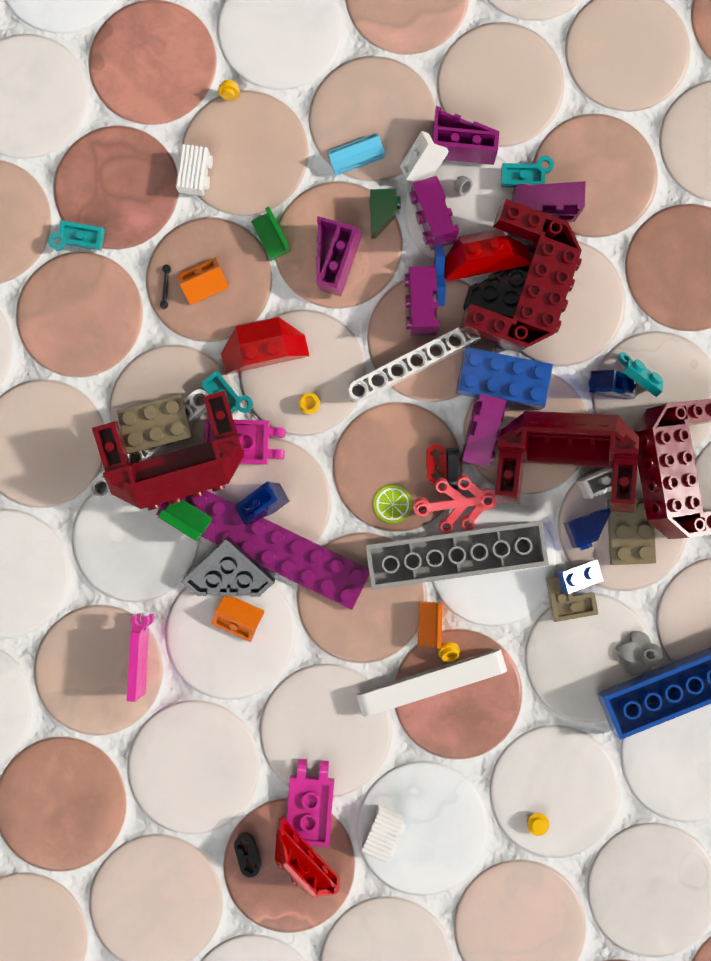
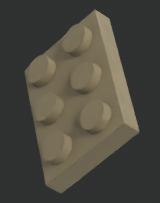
(154, 424)
(631, 536)

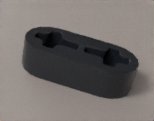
(453, 466)
(242, 855)

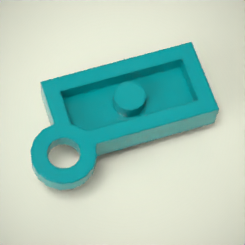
(515, 173)
(78, 235)
(640, 374)
(216, 383)

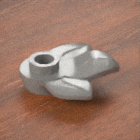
(636, 652)

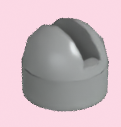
(463, 185)

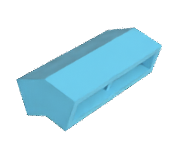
(356, 154)

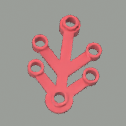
(458, 502)

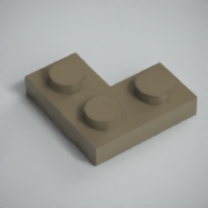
(568, 605)

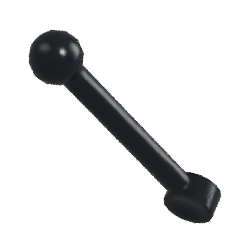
(166, 269)

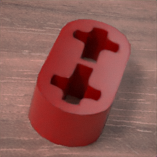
(430, 463)

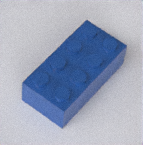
(505, 377)

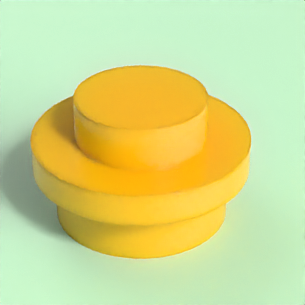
(228, 90)
(309, 403)
(449, 652)
(537, 824)

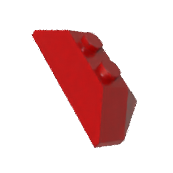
(485, 254)
(263, 345)
(303, 863)

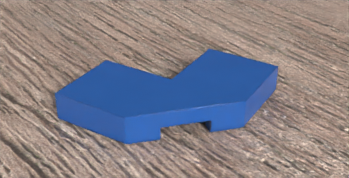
(439, 262)

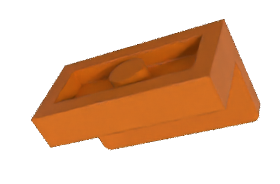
(202, 281)
(237, 617)
(430, 624)

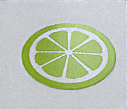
(392, 504)

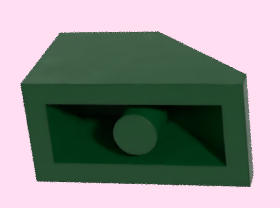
(382, 209)

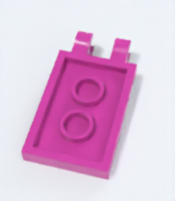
(253, 439)
(138, 656)
(311, 804)

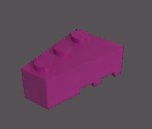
(555, 199)
(335, 254)

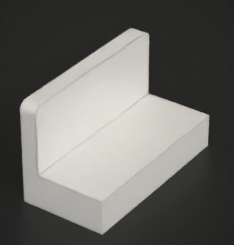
(423, 158)

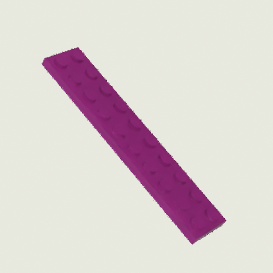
(283, 551)

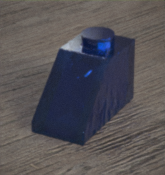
(612, 384)
(262, 502)
(586, 529)

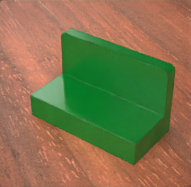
(270, 235)
(186, 519)

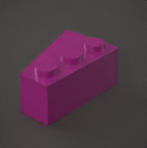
(465, 139)
(433, 213)
(421, 301)
(483, 431)

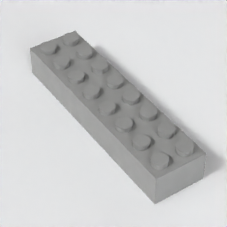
(457, 555)

